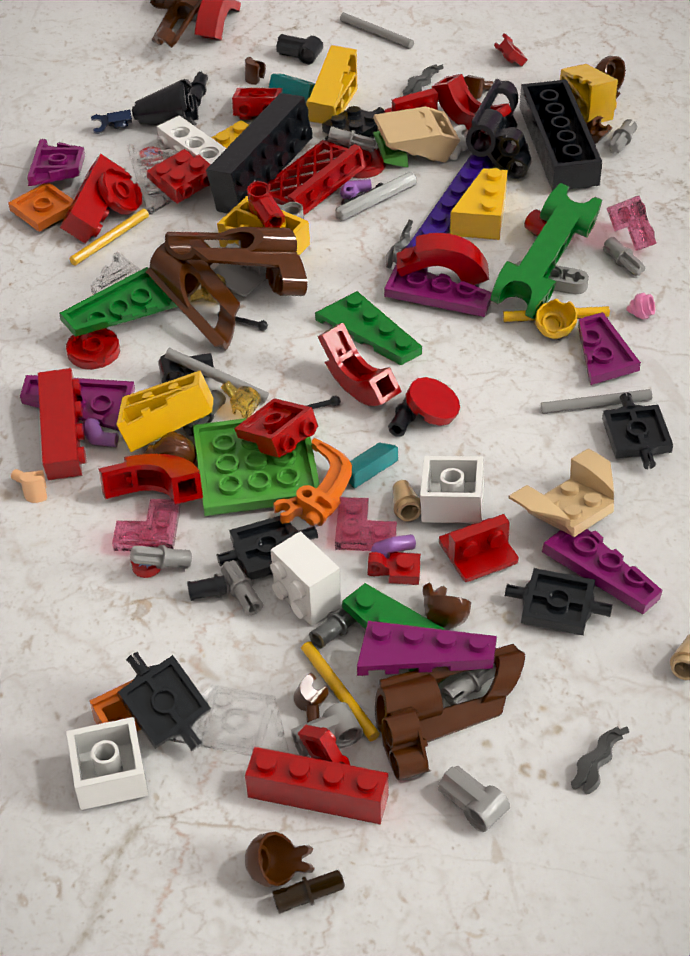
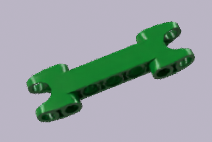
(530, 278)

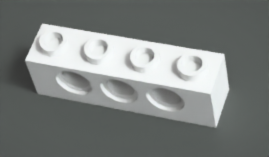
(180, 135)

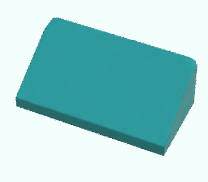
(291, 85)
(372, 462)

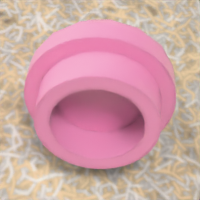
(642, 306)

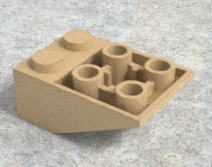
(418, 132)

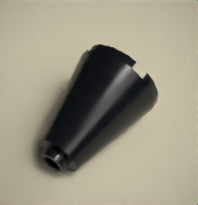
(167, 104)

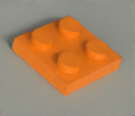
(41, 206)

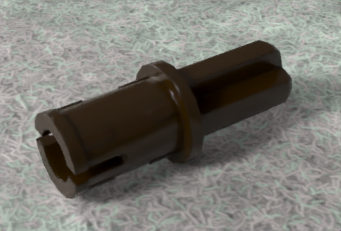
(307, 891)

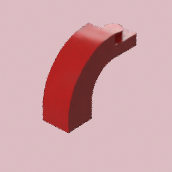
(212, 17)
(458, 101)
(445, 251)
(353, 373)
(153, 472)

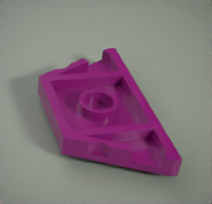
(55, 163)

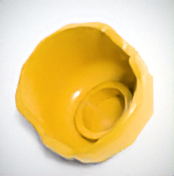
(556, 318)

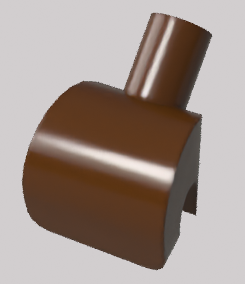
(254, 70)
(477, 85)
(597, 130)
(308, 698)

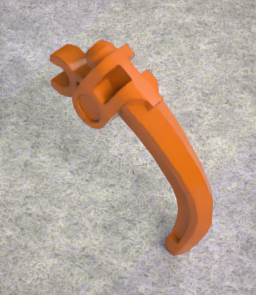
(318, 503)

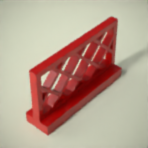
(320, 184)

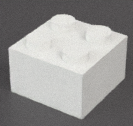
(452, 489)
(305, 578)
(106, 763)

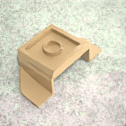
(576, 502)

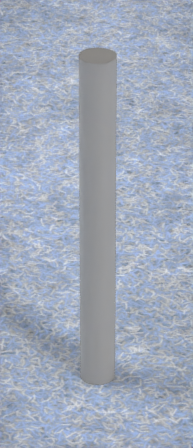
(394, 37)
(210, 372)
(593, 401)

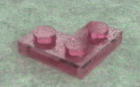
(633, 215)
(354, 528)
(157, 530)

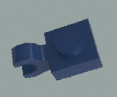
(117, 119)

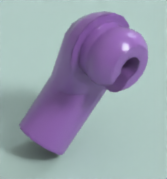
(352, 188)
(97, 436)
(394, 544)

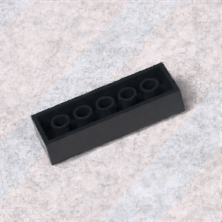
(560, 134)
(260, 150)

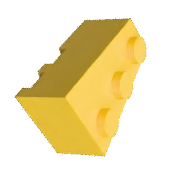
(334, 85)
(592, 91)
(481, 207)
(242, 217)
(163, 409)

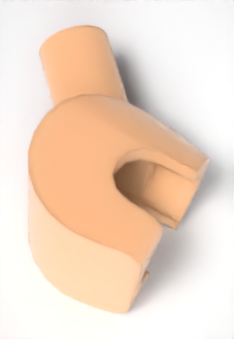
(32, 484)

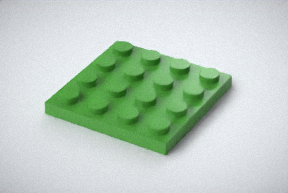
(242, 478)

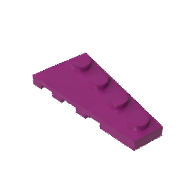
(438, 292)
(99, 398)
(594, 560)
(406, 647)

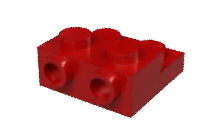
(252, 101)
(180, 175)
(278, 427)

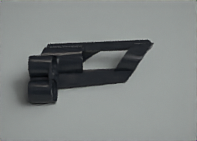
(501, 133)

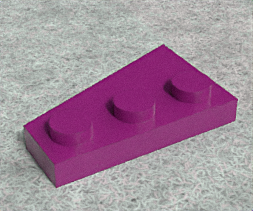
(605, 350)

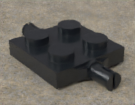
(354, 119)
(637, 431)
(254, 543)
(558, 601)
(164, 701)

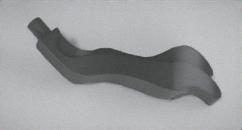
(417, 82)
(399, 246)
(590, 763)

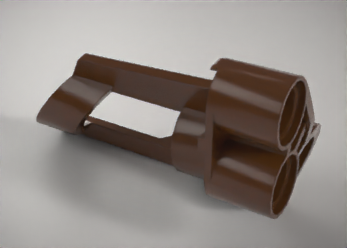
(176, 10)
(258, 246)
(182, 278)
(412, 710)

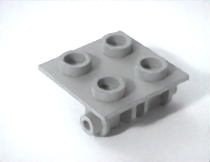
(241, 278)

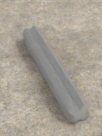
(375, 196)

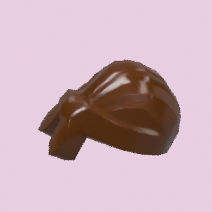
(614, 67)
(174, 444)
(443, 609)
(275, 860)

